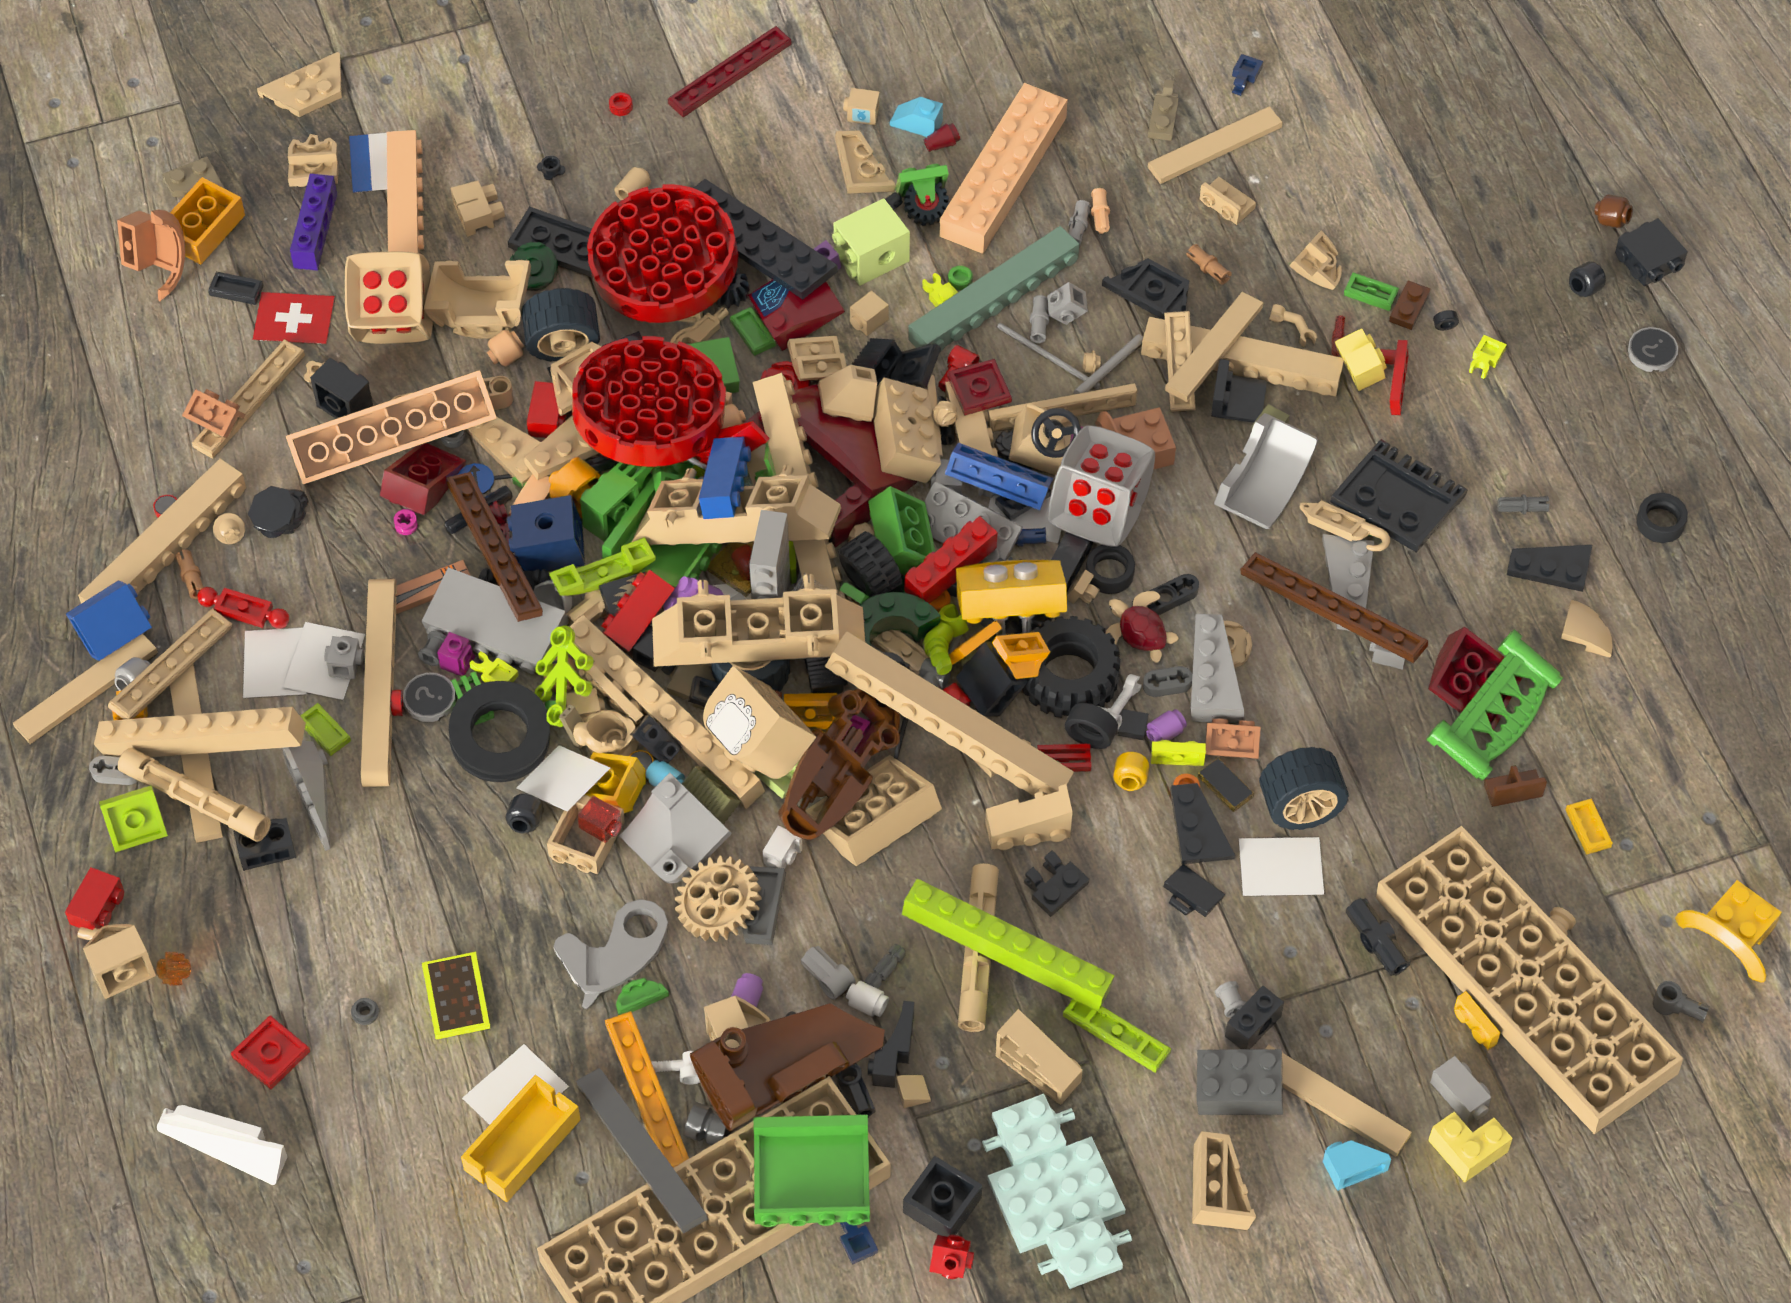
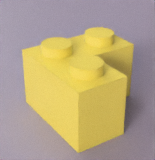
(1361, 359)
(1468, 1150)

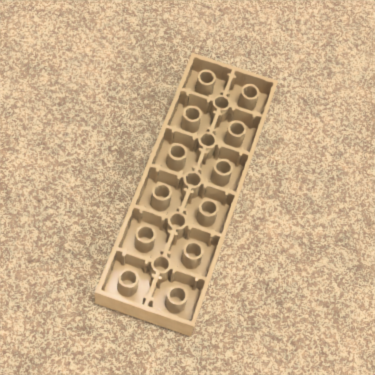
(1529, 979)
(643, 1257)

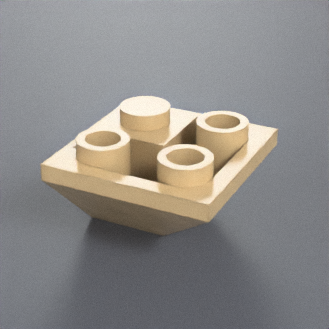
(849, 393)

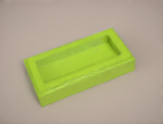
(325, 729)

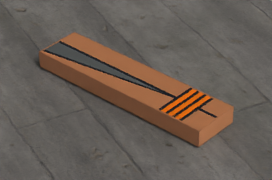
(423, 588)

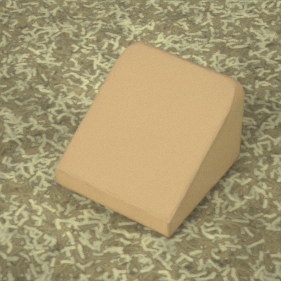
(912, 1090)

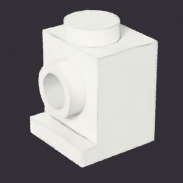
(781, 848)

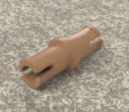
(1209, 264)
(189, 573)

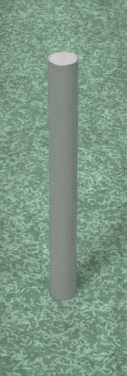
(1109, 365)

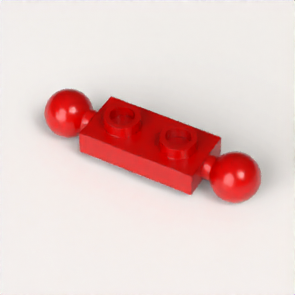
(243, 607)

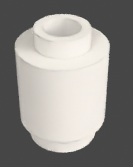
(867, 999)

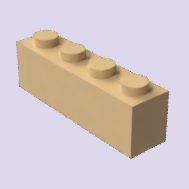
(972, 428)

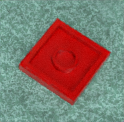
(270, 1052)

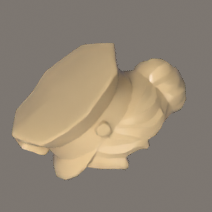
(606, 733)

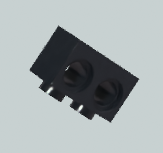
(267, 850)

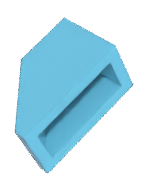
(918, 116)
(1353, 1163)

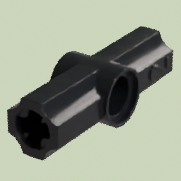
(1378, 936)
(855, 1091)

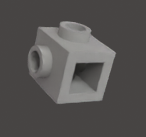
(1067, 303)
(343, 657)

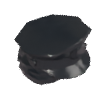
(278, 511)

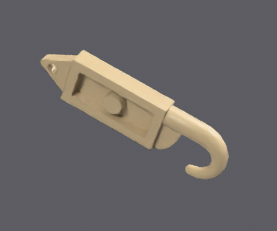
(1343, 523)

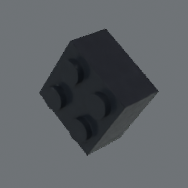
(340, 390)
(942, 1198)

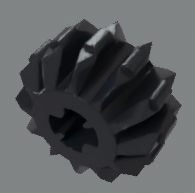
(736, 291)

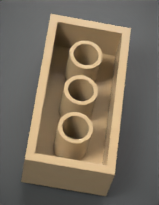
(905, 431)

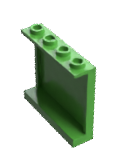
(671, 560)
(811, 1170)

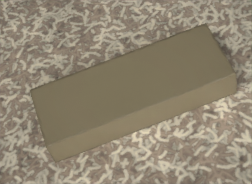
(569, 719)

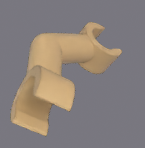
(1279, 314)

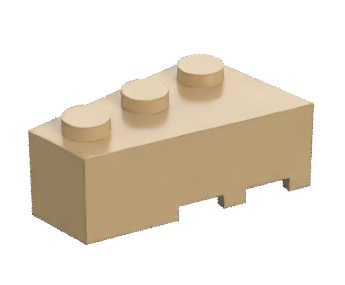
(1217, 1184)

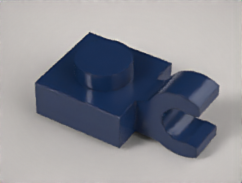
(1245, 70)
(857, 1242)

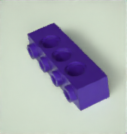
(313, 222)

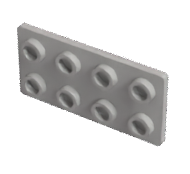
(951, 511)

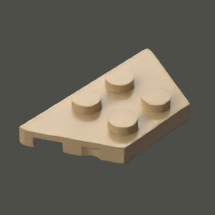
(307, 87)
(564, 372)

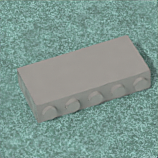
(770, 557)
(485, 618)

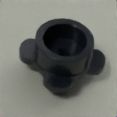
(550, 162)

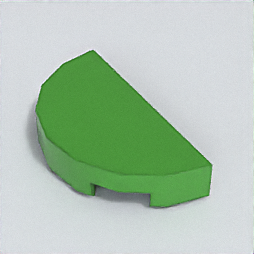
(639, 994)

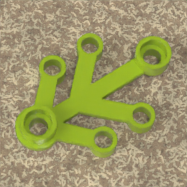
(562, 643)

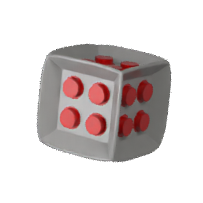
(1101, 485)

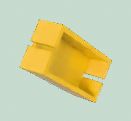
(521, 1138)

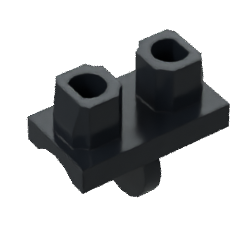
(656, 740)

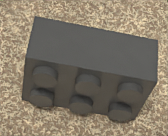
(1240, 1082)

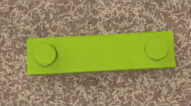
(1119, 1034)

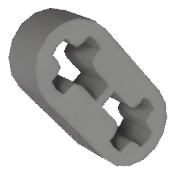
(111, 774)

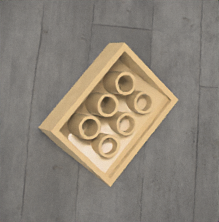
(886, 811)

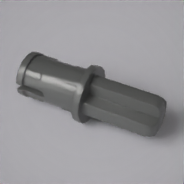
(1523, 504)

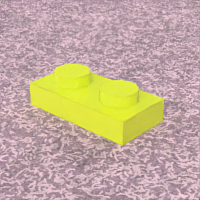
(1178, 753)

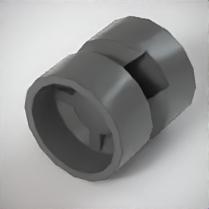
(705, 1124)

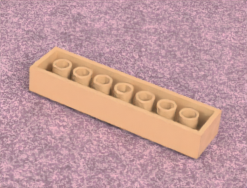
(1003, 168)
(391, 427)

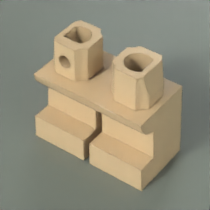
(473, 207)

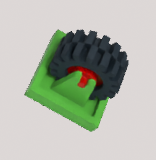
(924, 192)

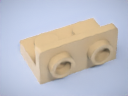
(1226, 200)

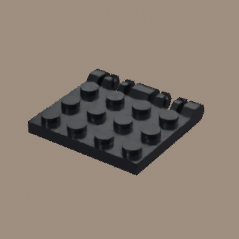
(1398, 497)

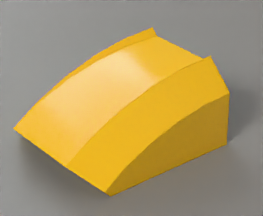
(621, 783)

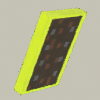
(455, 995)

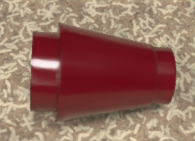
(941, 138)

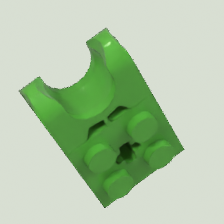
(612, 497)

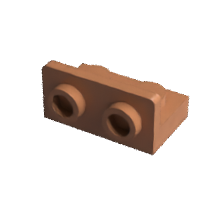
(211, 413)
(1232, 740)

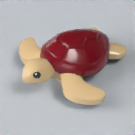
(1140, 625)

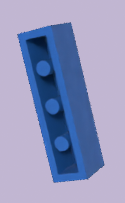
(724, 477)

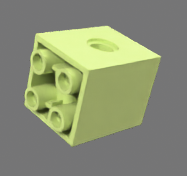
(871, 242)

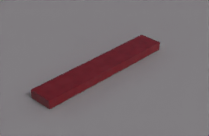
(729, 71)

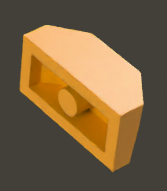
(1022, 653)

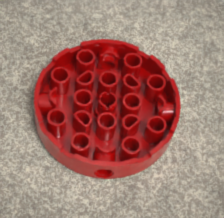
(662, 253)
(648, 401)

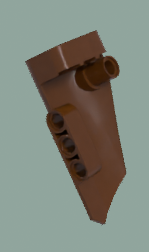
(780, 1059)

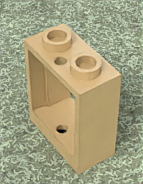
(565, 854)

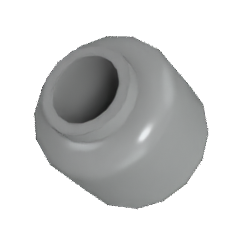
(129, 671)

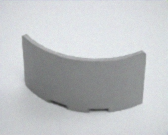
(1268, 472)

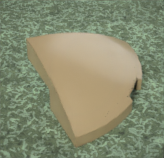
(1319, 262)
(1587, 628)

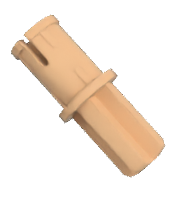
(1100, 210)

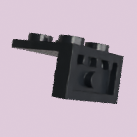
(1237, 396)

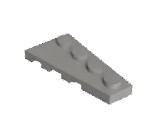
(1348, 568)

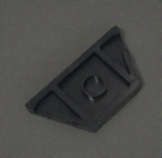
(1150, 287)

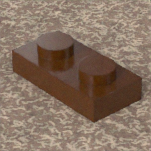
(1409, 305)

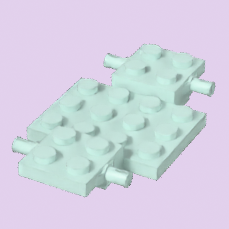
(1056, 1192)

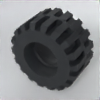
(870, 565)

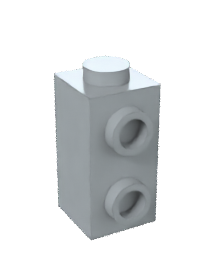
(1461, 1089)

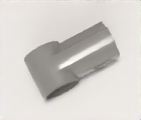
(832, 978)

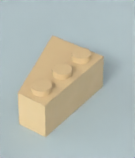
(1031, 821)
(1037, 1058)

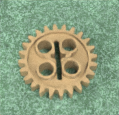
(718, 898)

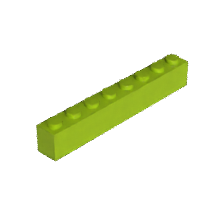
(1007, 944)

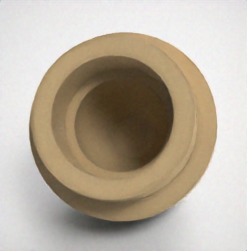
(945, 413)

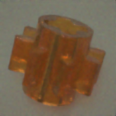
(173, 968)

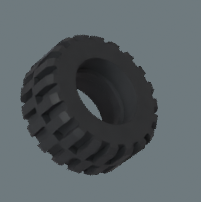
(1080, 640)

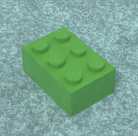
(902, 527)

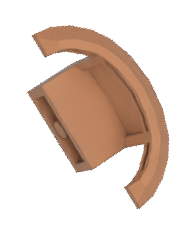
(153, 241)
(1147, 428)

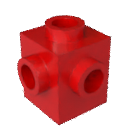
(951, 1256)

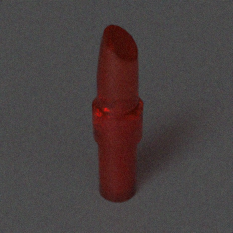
(1338, 333)

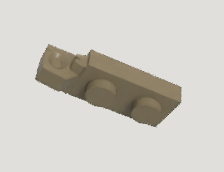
(1164, 113)

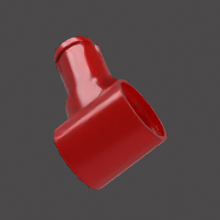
(958, 358)

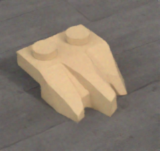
(312, 158)

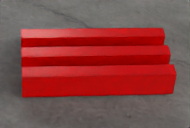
(1068, 753)

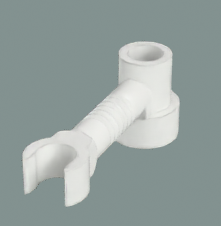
(1130, 688)
(687, 1072)

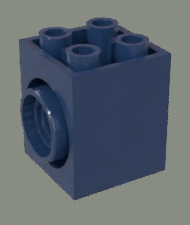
(547, 534)

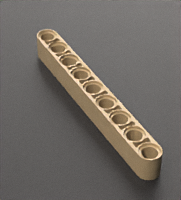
(378, 683)

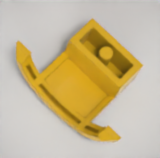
(1739, 923)

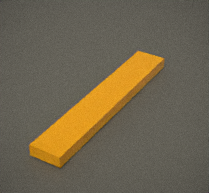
(646, 1087)

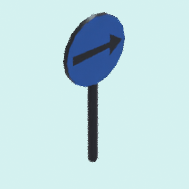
(483, 476)

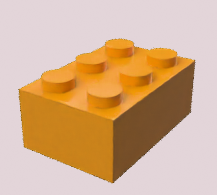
(207, 218)

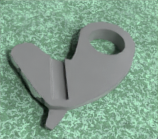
(622, 957)

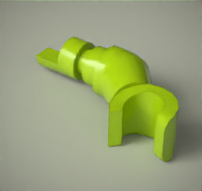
(939, 638)

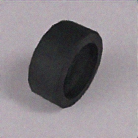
(1657, 533)
(1111, 585)
(1091, 725)

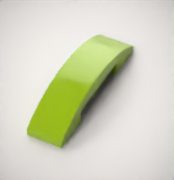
(587, 578)

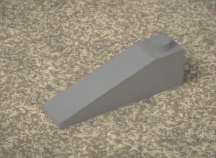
(309, 777)

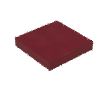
(979, 387)

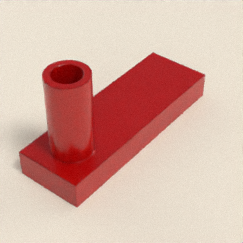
(1399, 359)

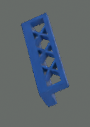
(998, 476)

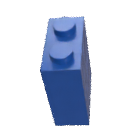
(109, 619)

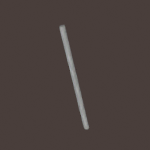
(1041, 351)

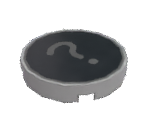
(1652, 349)
(429, 697)

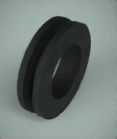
(495, 697)

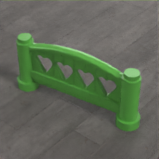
(1458, 738)

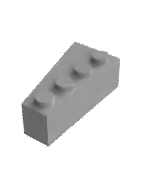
(1214, 676)

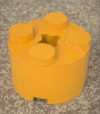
(573, 480)

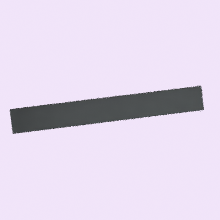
(642, 1150)

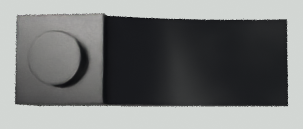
(895, 1051)

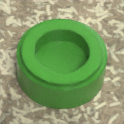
(960, 277)

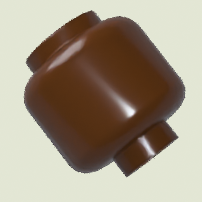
(1614, 211)

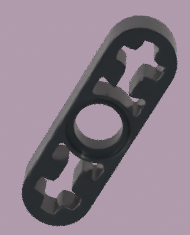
(1171, 588)

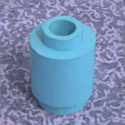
(659, 770)

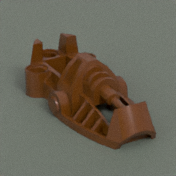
(833, 766)

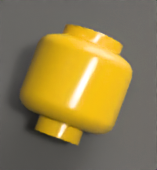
(1131, 771)

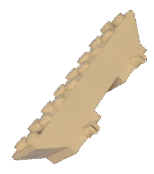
(678, 518)
(726, 630)

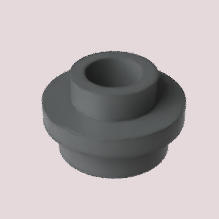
(361, 1005)

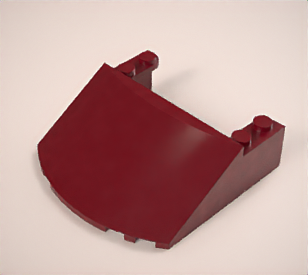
(852, 450)

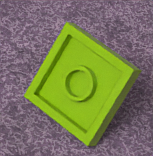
(133, 818)

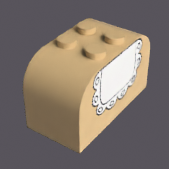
(755, 725)

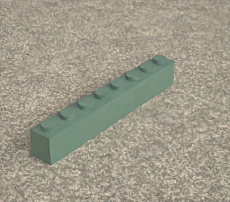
(995, 290)

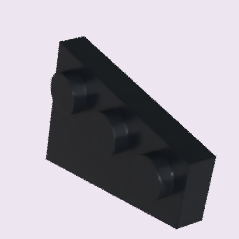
(1552, 565)
(1197, 827)

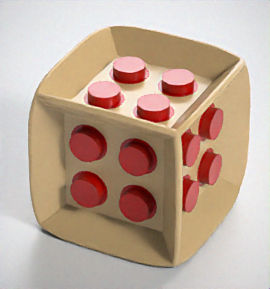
(387, 297)

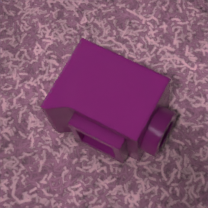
(455, 654)

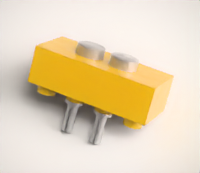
(1011, 590)

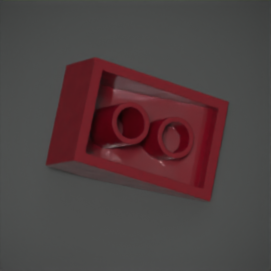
(420, 477)

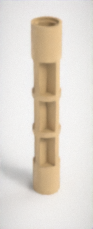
(206, 800)
(976, 965)

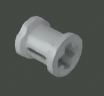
(1230, 998)

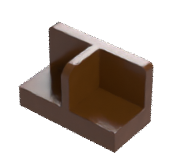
(1514, 787)

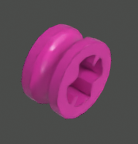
(403, 528)

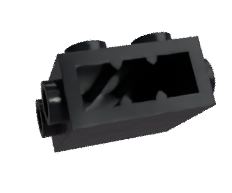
(1651, 252)
(989, 681)

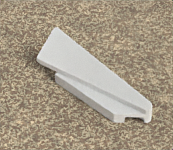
(225, 1140)

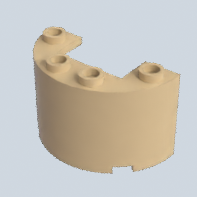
(477, 304)

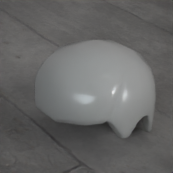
(548, 594)

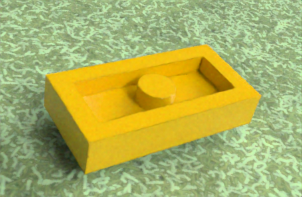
(1471, 1014)

